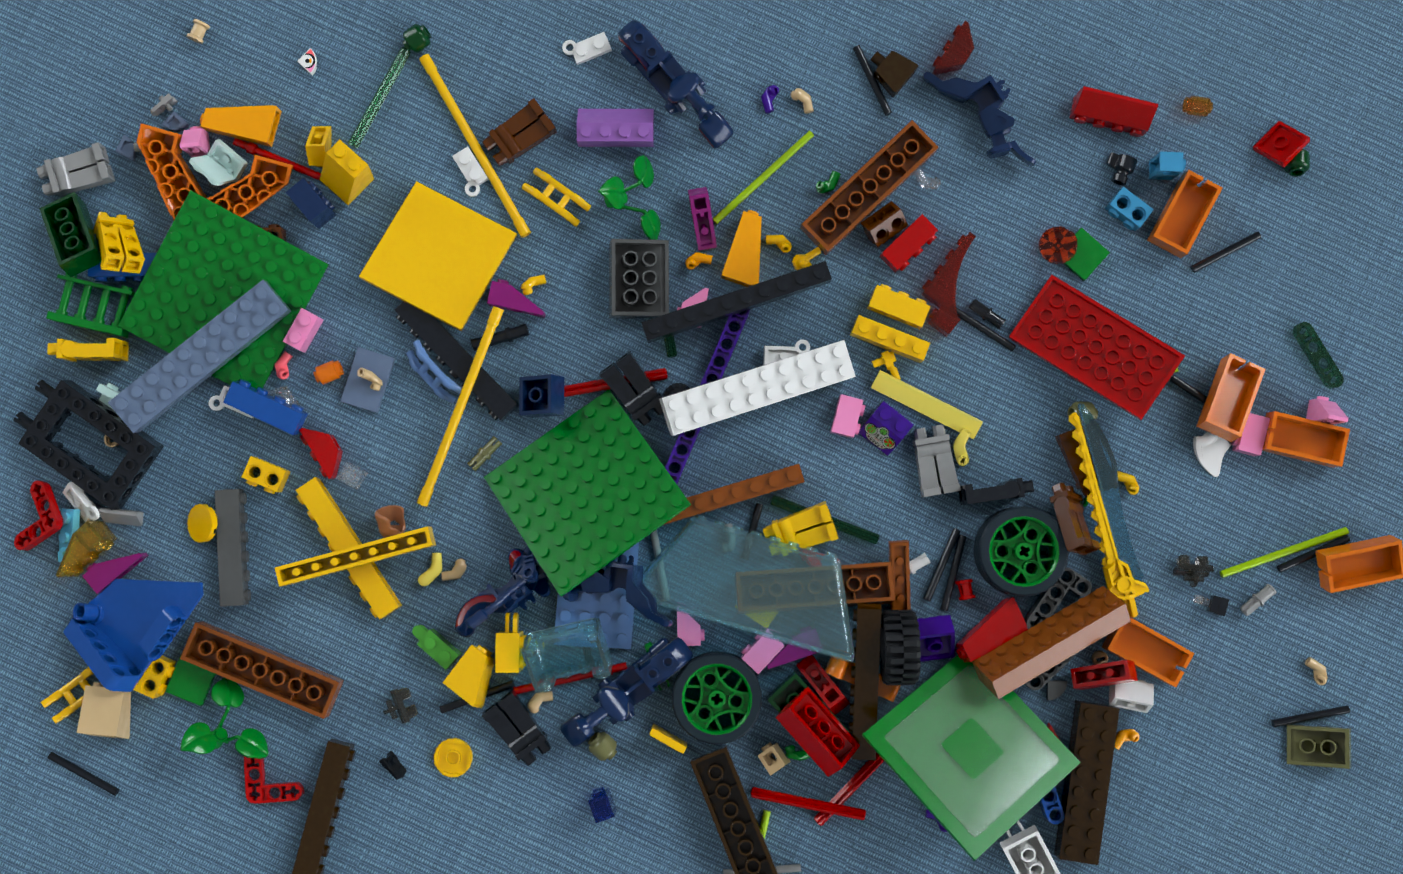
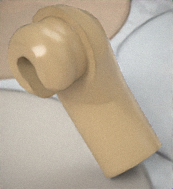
(804, 97)
(457, 571)
(1319, 671)
(537, 699)

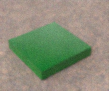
(1088, 255)
(190, 682)

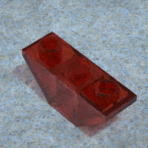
(956, 52)

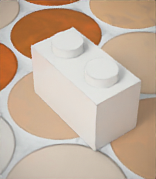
(1132, 696)

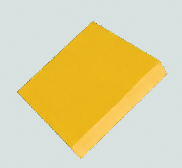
(668, 738)

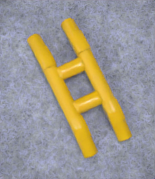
(568, 194)
(65, 691)

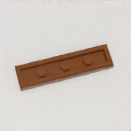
(901, 574)

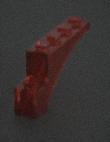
(942, 288)

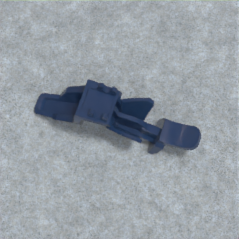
(989, 99)
(623, 576)

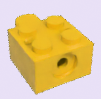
(509, 647)

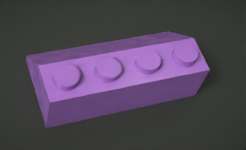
(615, 128)

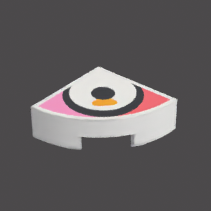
(309, 61)

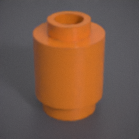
(328, 372)

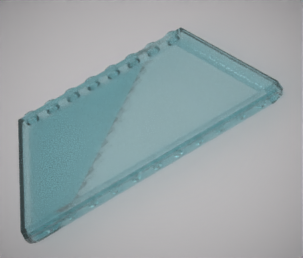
(754, 586)

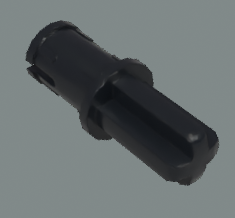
(987, 314)

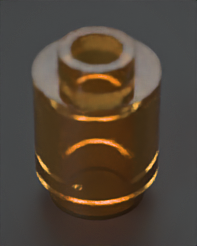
(1197, 106)

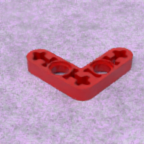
(46, 523)
(264, 789)

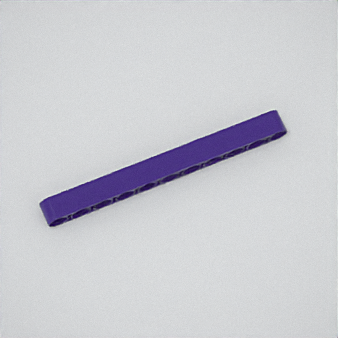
(719, 352)

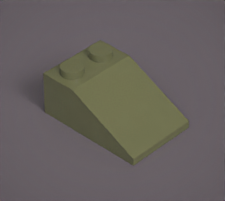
(1319, 746)

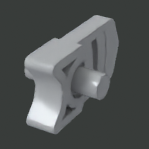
(166, 102)

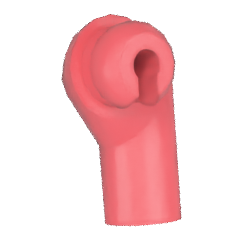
(281, 366)

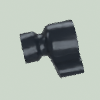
(1124, 165)

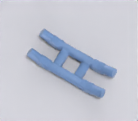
(440, 376)

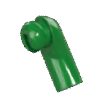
(829, 185)
(796, 755)

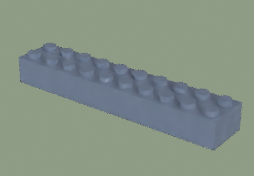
(199, 356)

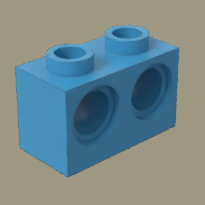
(1166, 165)
(1131, 204)

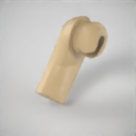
(370, 376)

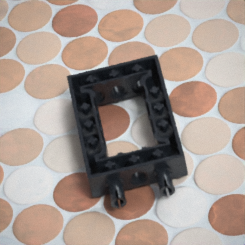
(71, 397)

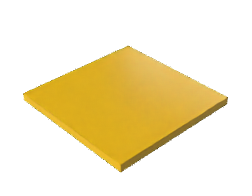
(438, 256)

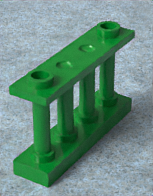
(79, 319)

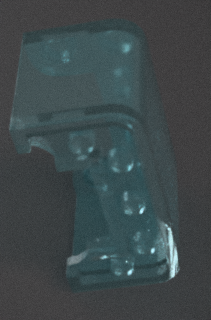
(566, 652)

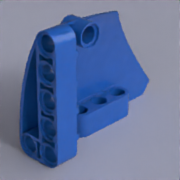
(130, 627)

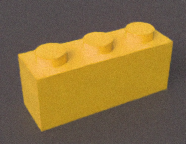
(898, 306)

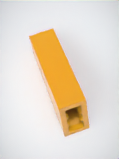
(246, 123)
(744, 256)

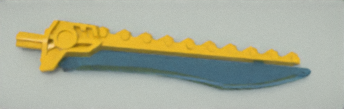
(1120, 578)

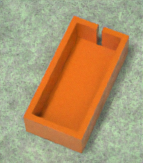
(1184, 214)
(1230, 398)
(1306, 439)
(1360, 563)
(1149, 651)

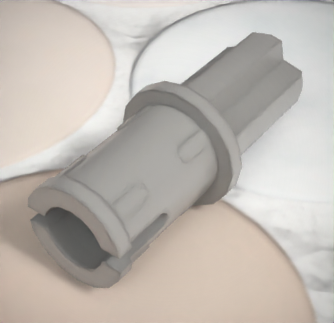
(1258, 600)

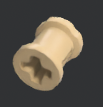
(198, 31)

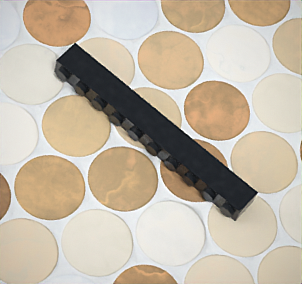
(736, 302)

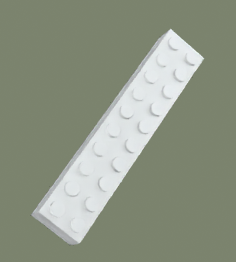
(757, 387)

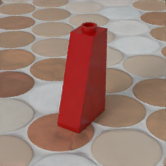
(992, 631)

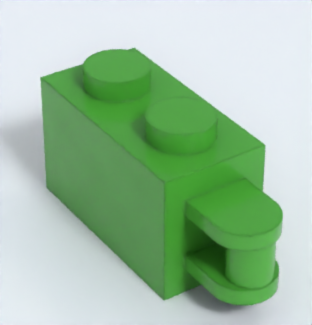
(436, 646)

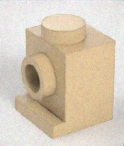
(773, 765)

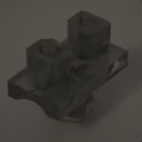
(1193, 572)
(404, 713)

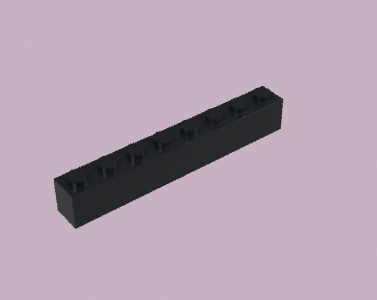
(457, 358)

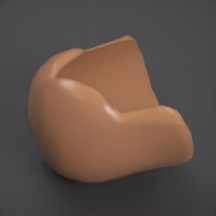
(388, 514)

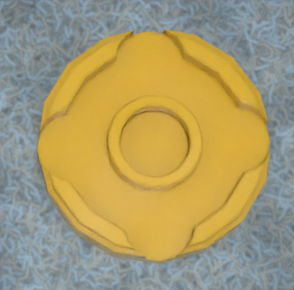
(201, 523)
(453, 757)

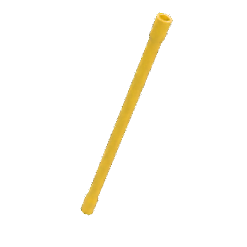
(431, 70)
(492, 323)

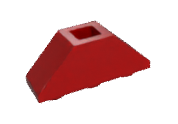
(324, 450)

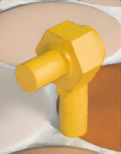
(802, 261)
(888, 359)

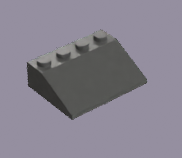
(638, 278)

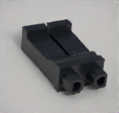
(636, 403)
(1009, 489)
(519, 742)

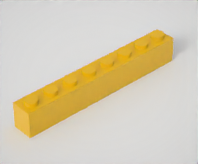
(340, 536)
(355, 556)

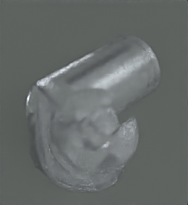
(926, 182)

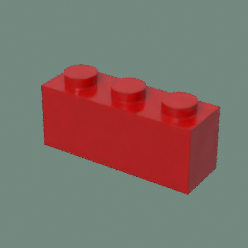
(909, 244)
(1104, 674)

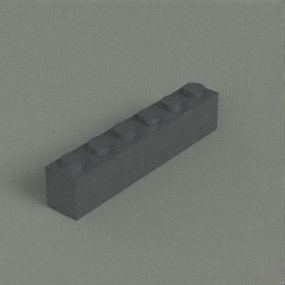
(232, 547)

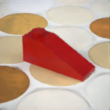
(823, 684)

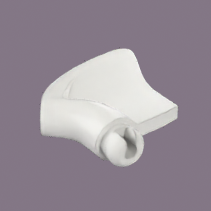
(1210, 452)

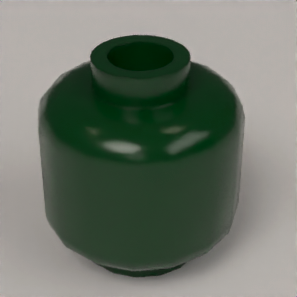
(416, 38)
(1298, 164)

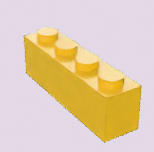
(890, 339)

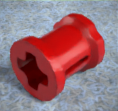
(965, 589)

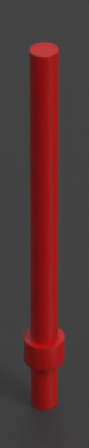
(253, 149)
(529, 687)

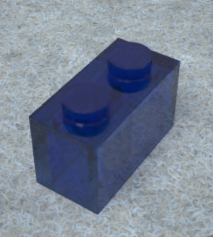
(602, 804)

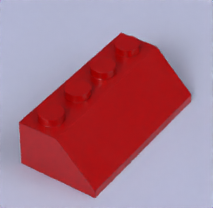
(1113, 111)
(818, 732)

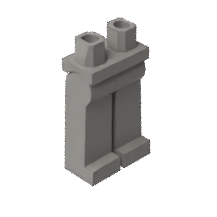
(77, 171)
(936, 449)

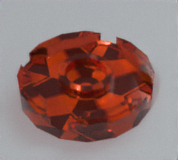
(1058, 245)

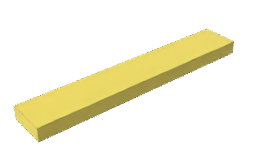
(925, 403)

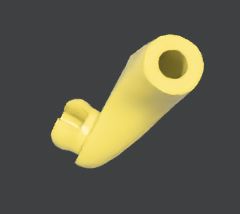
(960, 447)
(433, 571)

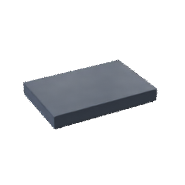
(357, 389)

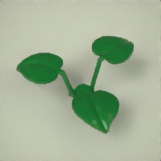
(615, 195)
(202, 741)

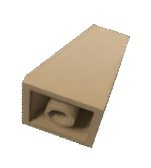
(105, 712)

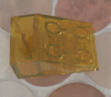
(85, 547)

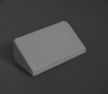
(122, 516)

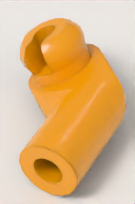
(696, 259)

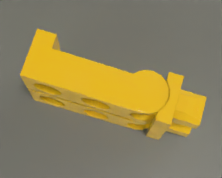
(118, 244)
(69, 350)
(804, 527)

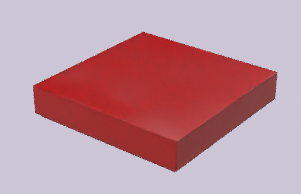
(1281, 144)

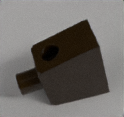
(893, 71)

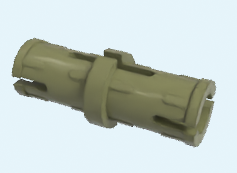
(484, 453)

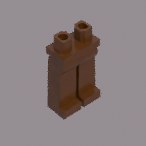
(520, 133)
(1068, 448)
(1071, 520)

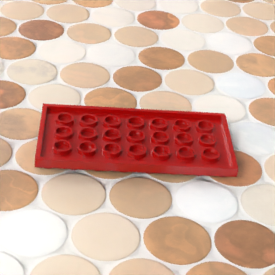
(1096, 347)

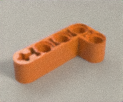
(842, 670)

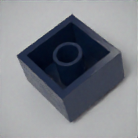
(311, 203)
(541, 396)

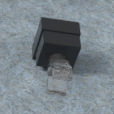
(1215, 604)

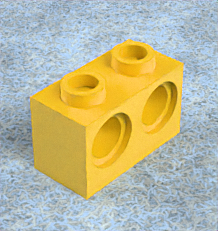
(267, 470)
(159, 678)

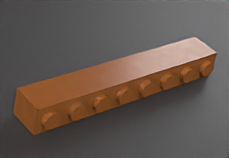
(741, 491)

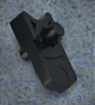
(393, 765)

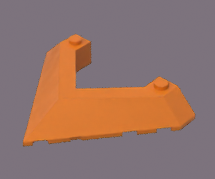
(176, 180)

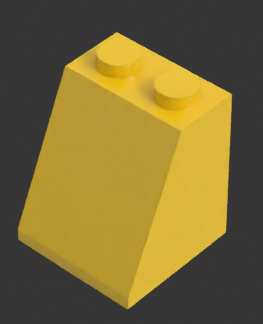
(345, 172)
(472, 675)

